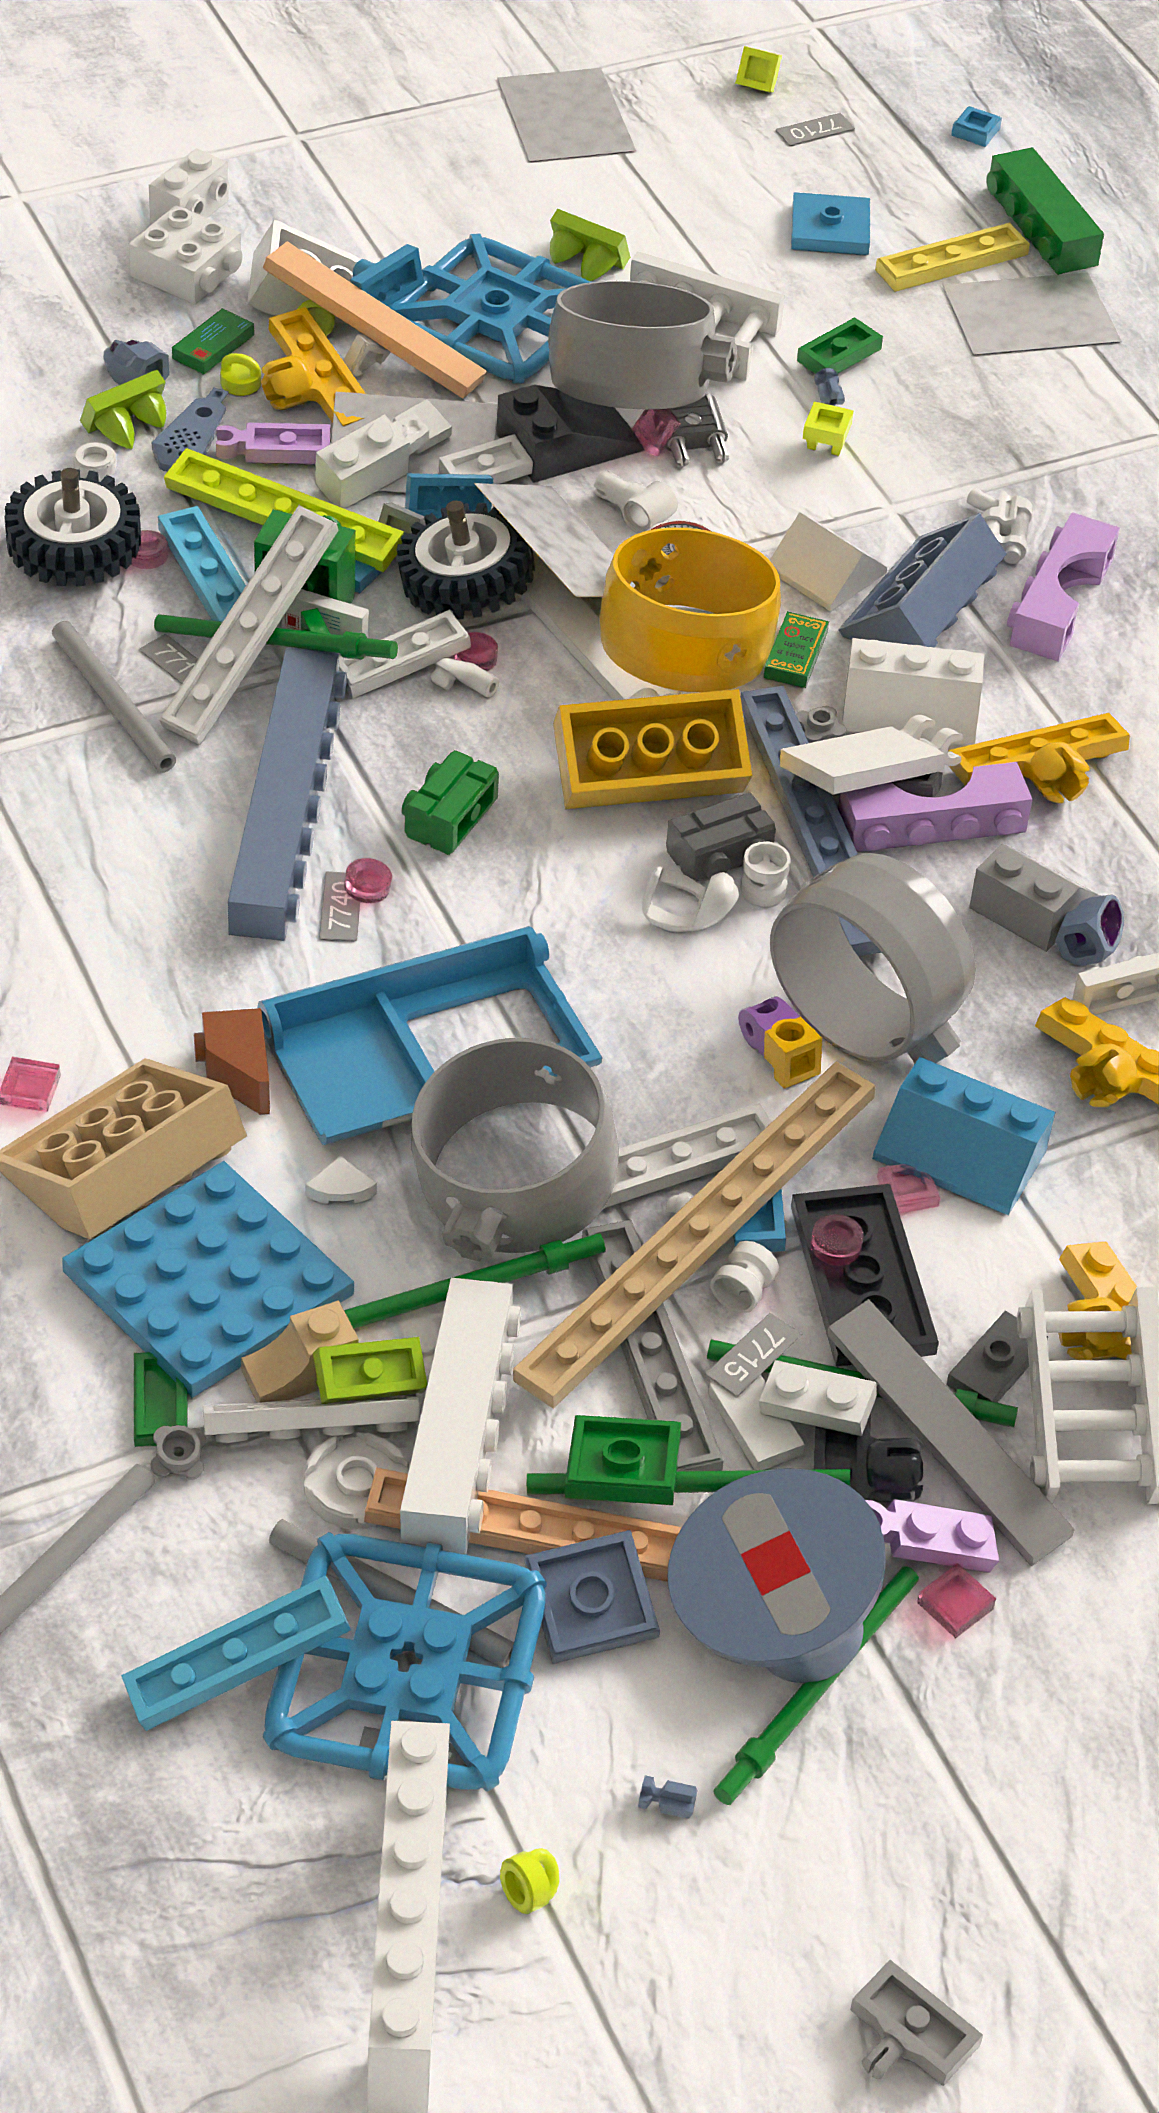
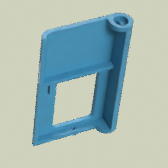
(350, 1039)

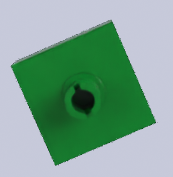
(335, 570)

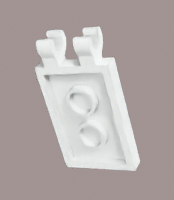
(872, 756)

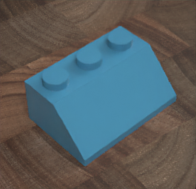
(965, 1135)

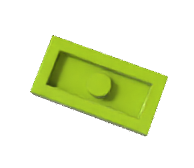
(599, 244)
(112, 408)
(370, 1370)

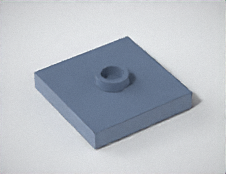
(594, 1597)

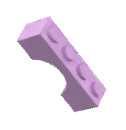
(1047, 615)
(888, 817)

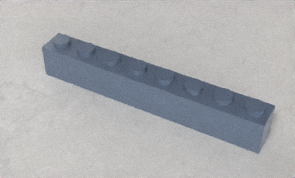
(285, 795)

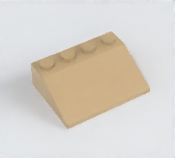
(122, 1146)

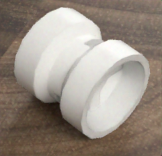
(765, 874)
(748, 1269)

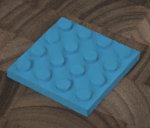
(205, 1276)

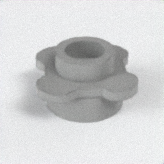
(821, 724)
(174, 1438)

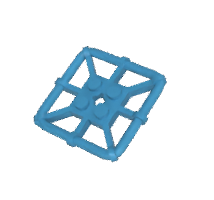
(477, 303)
(428, 1689)

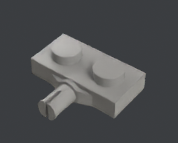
(913, 2026)

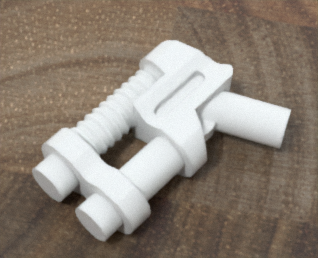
(1005, 516)

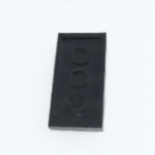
(880, 1273)

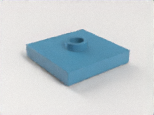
(830, 223)

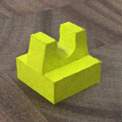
(758, 69)
(827, 426)

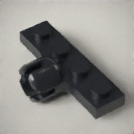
(878, 1467)

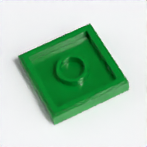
(623, 1460)

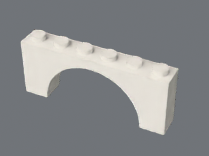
(408, 1919)

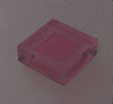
(655, 429)
(30, 1084)
(910, 1191)
(956, 1600)

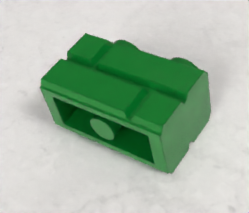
(450, 801)

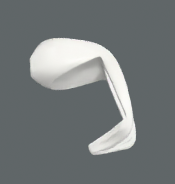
(713, 904)

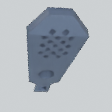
(191, 429)

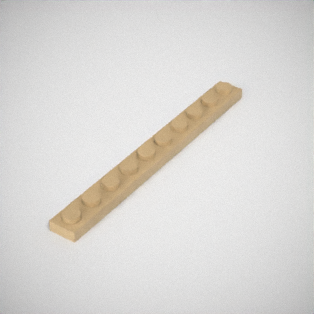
(692, 1235)

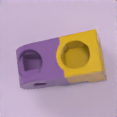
(782, 1040)

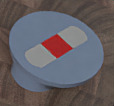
(779, 1572)

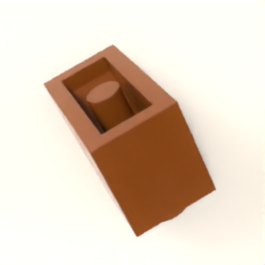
(236, 1055)

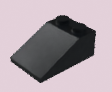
(563, 431)

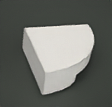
(363, 354)
(340, 1183)

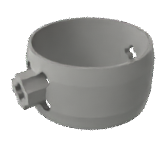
(636, 345)
(913, 931)
(535, 1214)

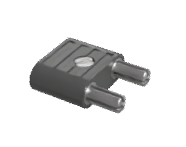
(699, 428)

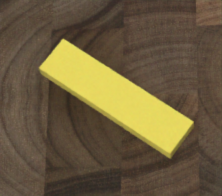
(952, 256)

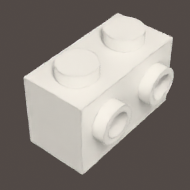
(194, 183)

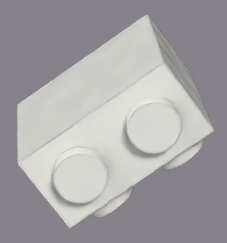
(185, 254)

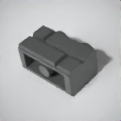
(718, 836)

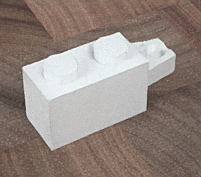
(368, 458)

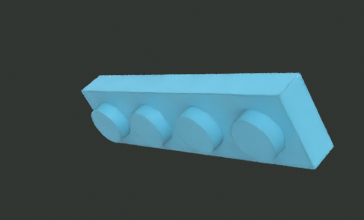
(202, 560)
(235, 1653)

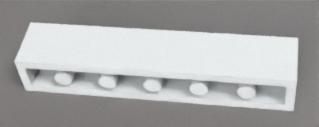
(458, 1416)

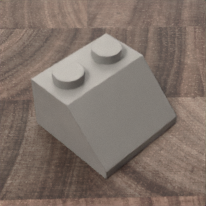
(1025, 895)

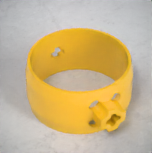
(681, 646)

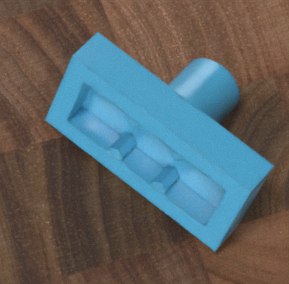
(391, 276)
(434, 491)

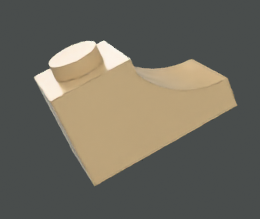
(287, 1364)

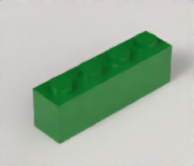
(1045, 210)

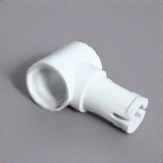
(639, 504)

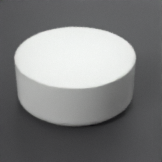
(95, 458)

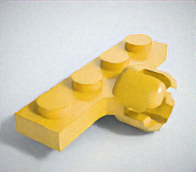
(310, 367)
(1050, 755)
(1109, 1059)
(1105, 1288)

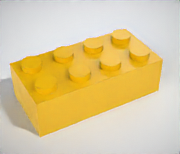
(652, 749)

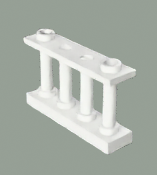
(732, 301)
(1140, 1369)

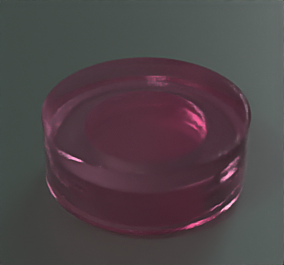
(152, 551)
(482, 651)
(367, 880)
(837, 1239)

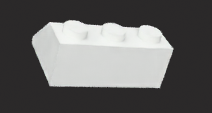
(897, 681)

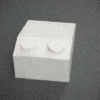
(275, 296)

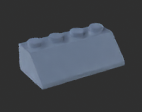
(928, 585)

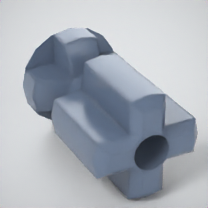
(828, 387)
(673, 1797)

